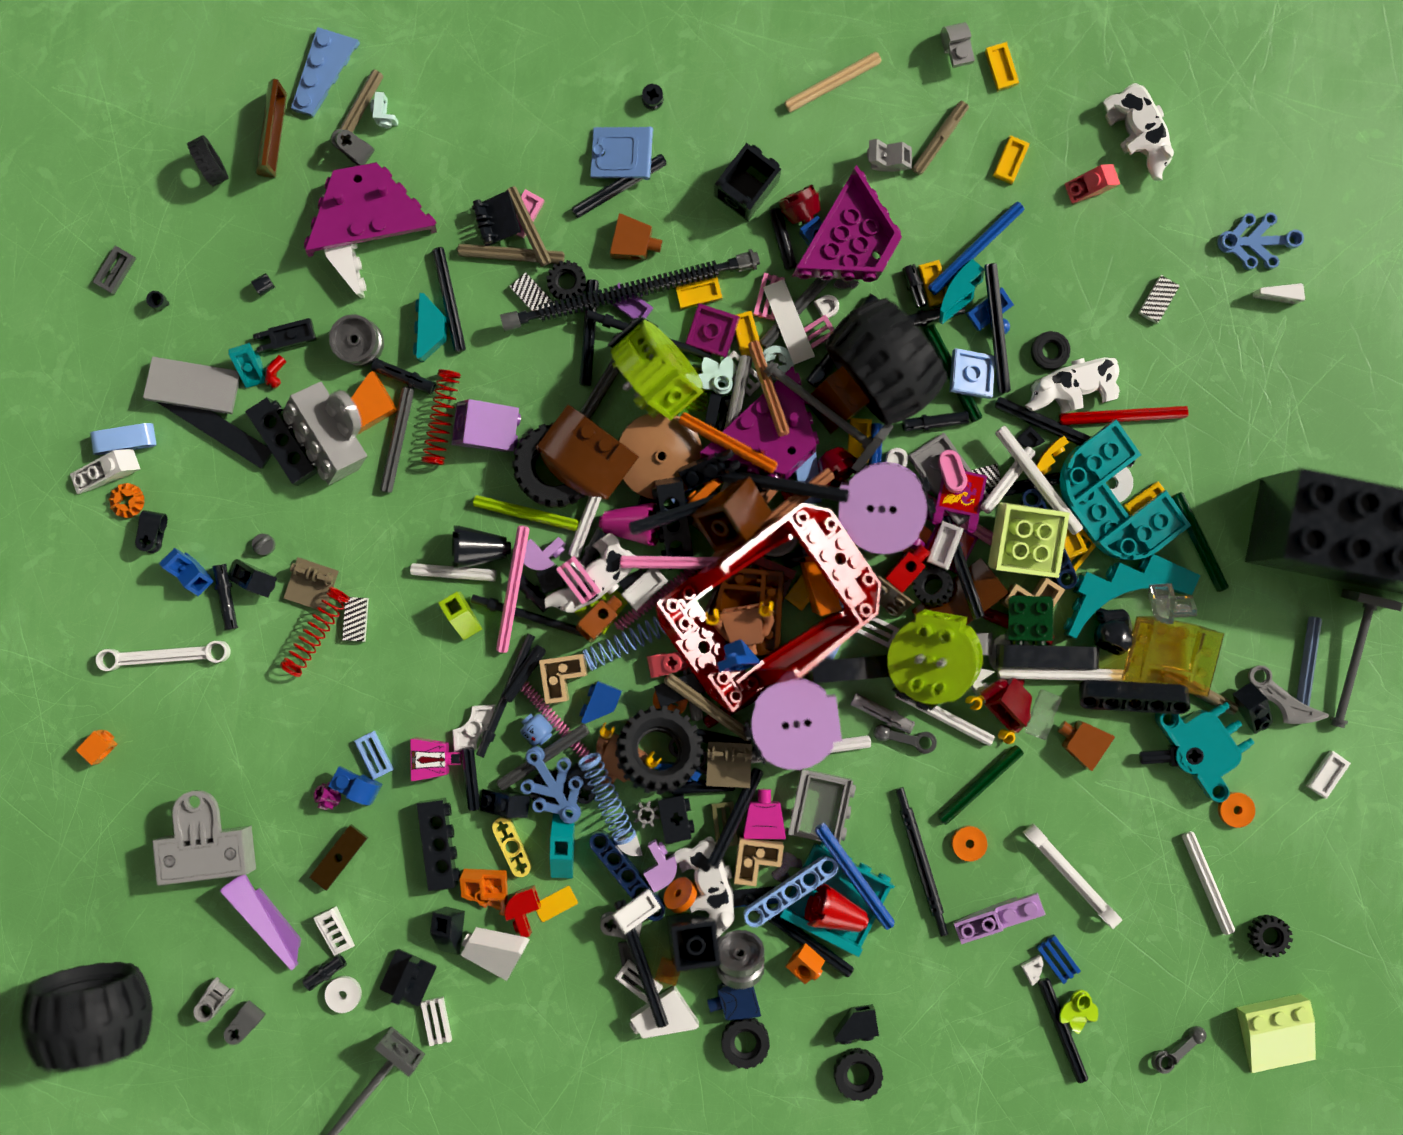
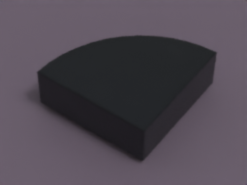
(1030, 438)

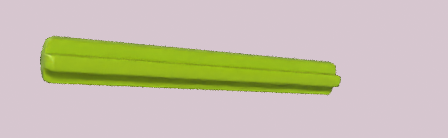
(525, 513)

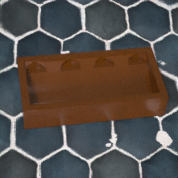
(271, 129)
(987, 586)

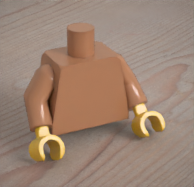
(745, 622)
(607, 746)

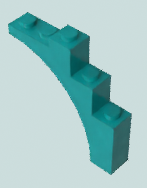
(1123, 579)

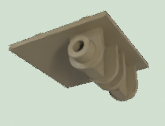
(310, 583)
(892, 599)
(729, 764)

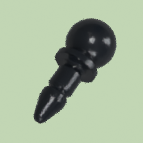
(723, 410)

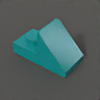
(248, 365)

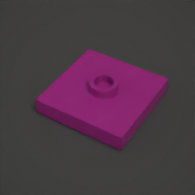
(712, 330)

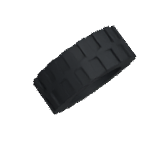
(207, 161)
(740, 1059)
(853, 1091)

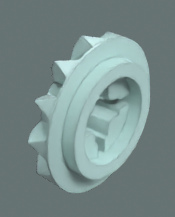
(783, 355)

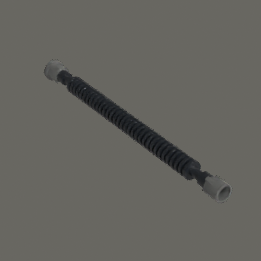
(741, 262)

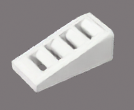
(1286, 293)
(323, 927)

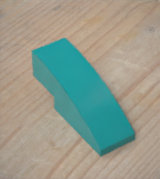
(961, 290)

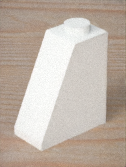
(494, 950)
(677, 1011)

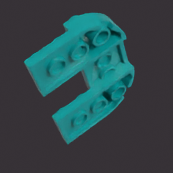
(1100, 512)

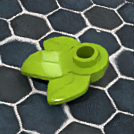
(1077, 1012)

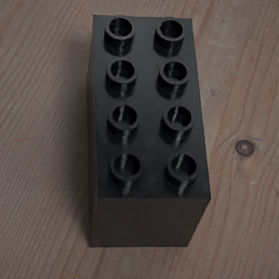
(1329, 528)

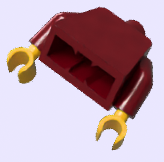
(1008, 702)

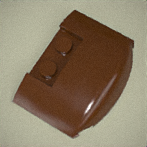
(585, 455)
(752, 587)

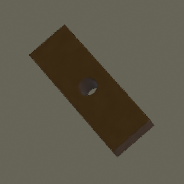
(330, 866)

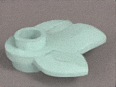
(714, 373)

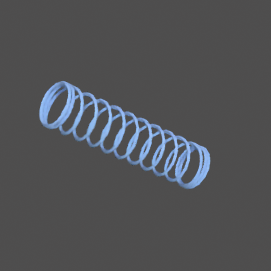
(589, 661)
(625, 830)

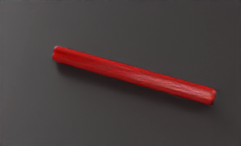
(1123, 415)

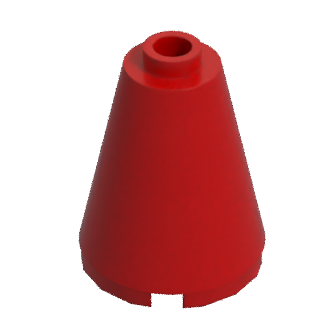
(834, 911)

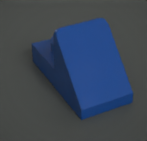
(737, 657)

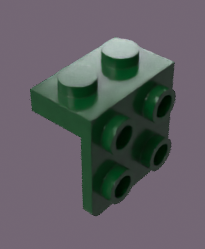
(1030, 619)

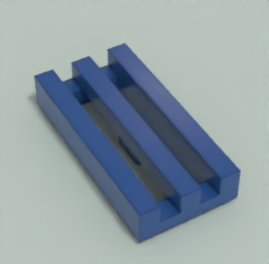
(1069, 973)

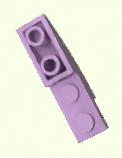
(999, 916)

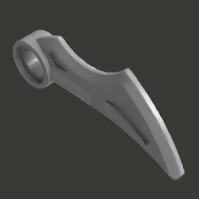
(1292, 710)

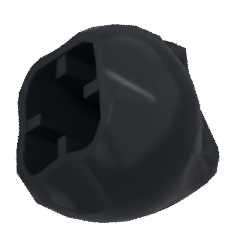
(1114, 631)

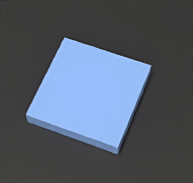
(972, 373)

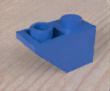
(602, 702)

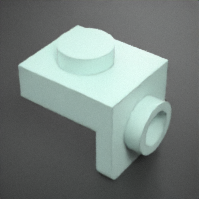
(379, 109)

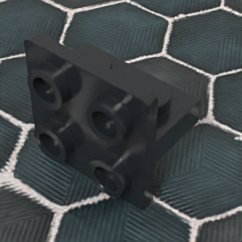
(407, 978)

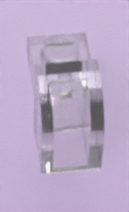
(1167, 605)

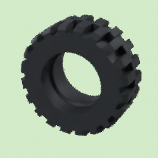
(528, 480)

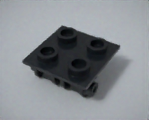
(496, 218)

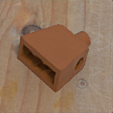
(633, 240)
(592, 626)
(1085, 742)

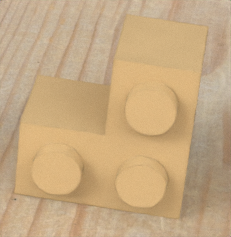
(1043, 588)
(555, 675)
(751, 854)

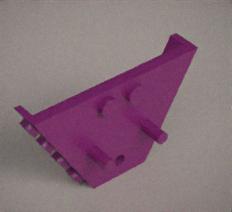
(364, 206)
(850, 235)
(758, 432)

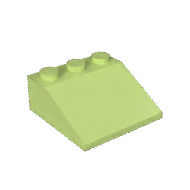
(1028, 540)
(1278, 1032)

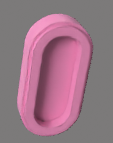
(952, 471)

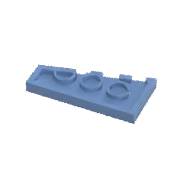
(325, 61)

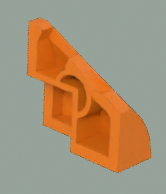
(485, 887)

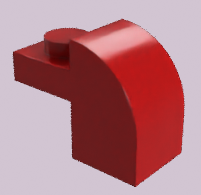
(519, 905)

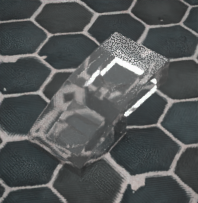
(1043, 714)

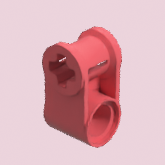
(665, 664)

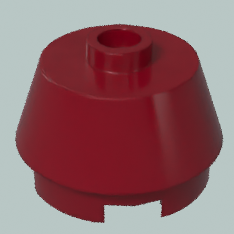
(801, 205)
(840, 464)

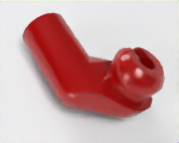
(271, 371)

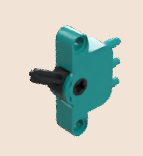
(1211, 742)

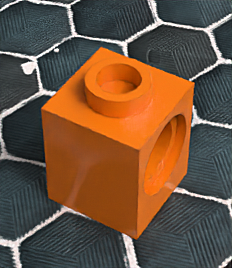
(97, 746)
(805, 964)

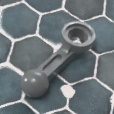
(883, 733)
(1195, 1036)

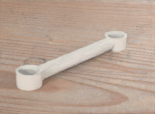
(162, 655)
(1107, 914)

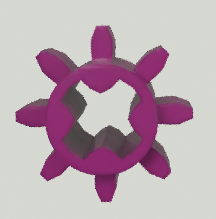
(326, 797)

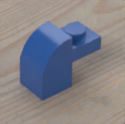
(187, 570)
(355, 787)

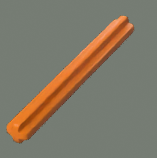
(727, 442)

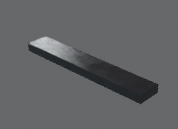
(224, 433)

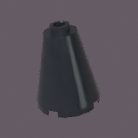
(477, 547)

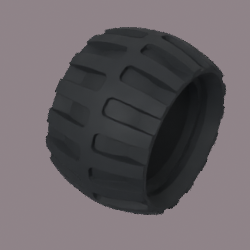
(887, 360)
(86, 1016)

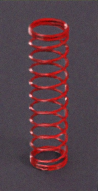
(444, 374)
(338, 596)

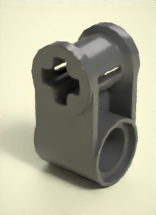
(354, 148)
(245, 1021)

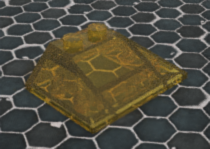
(1173, 654)

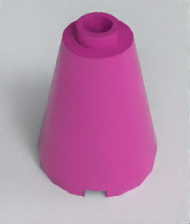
(618, 522)

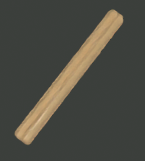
(832, 82)

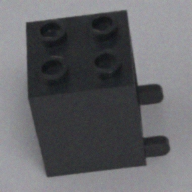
(742, 190)

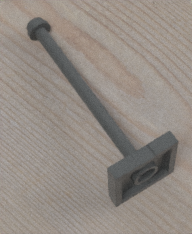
(868, 443)
(1370, 604)
(399, 1053)

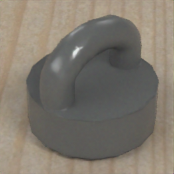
(263, 544)

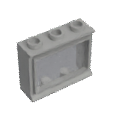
(821, 800)

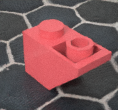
(1092, 183)

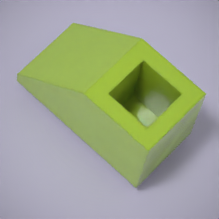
(460, 615)

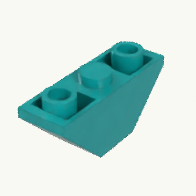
(430, 328)
(562, 847)

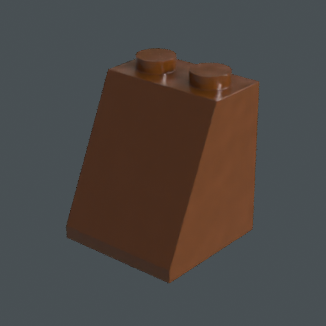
(841, 396)
(733, 515)

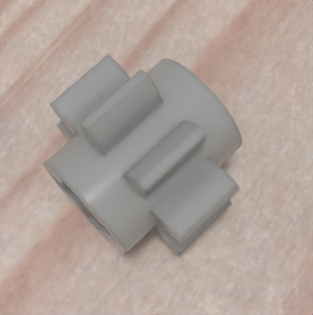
(645, 820)

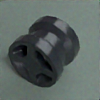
(652, 102)

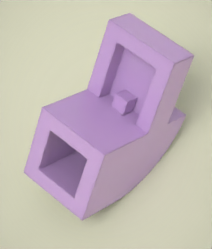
(541, 559)
(664, 870)

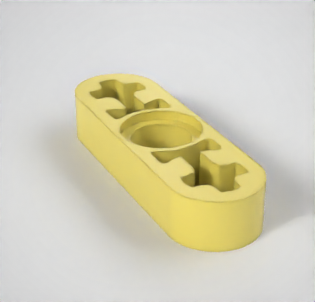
(523, 859)

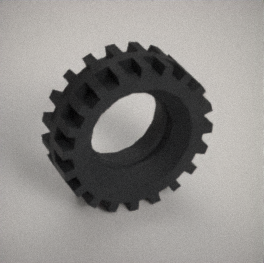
(674, 726)

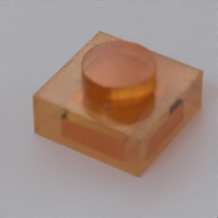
(666, 972)

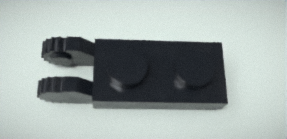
(286, 335)
(708, 468)

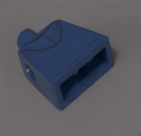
(735, 1002)

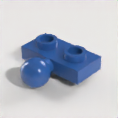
(980, 315)

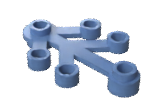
(1256, 241)
(553, 787)

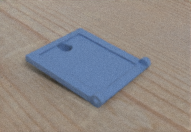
(626, 152)

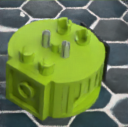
(654, 369)
(934, 659)

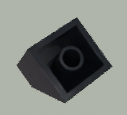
(693, 941)

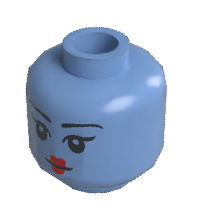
(536, 729)

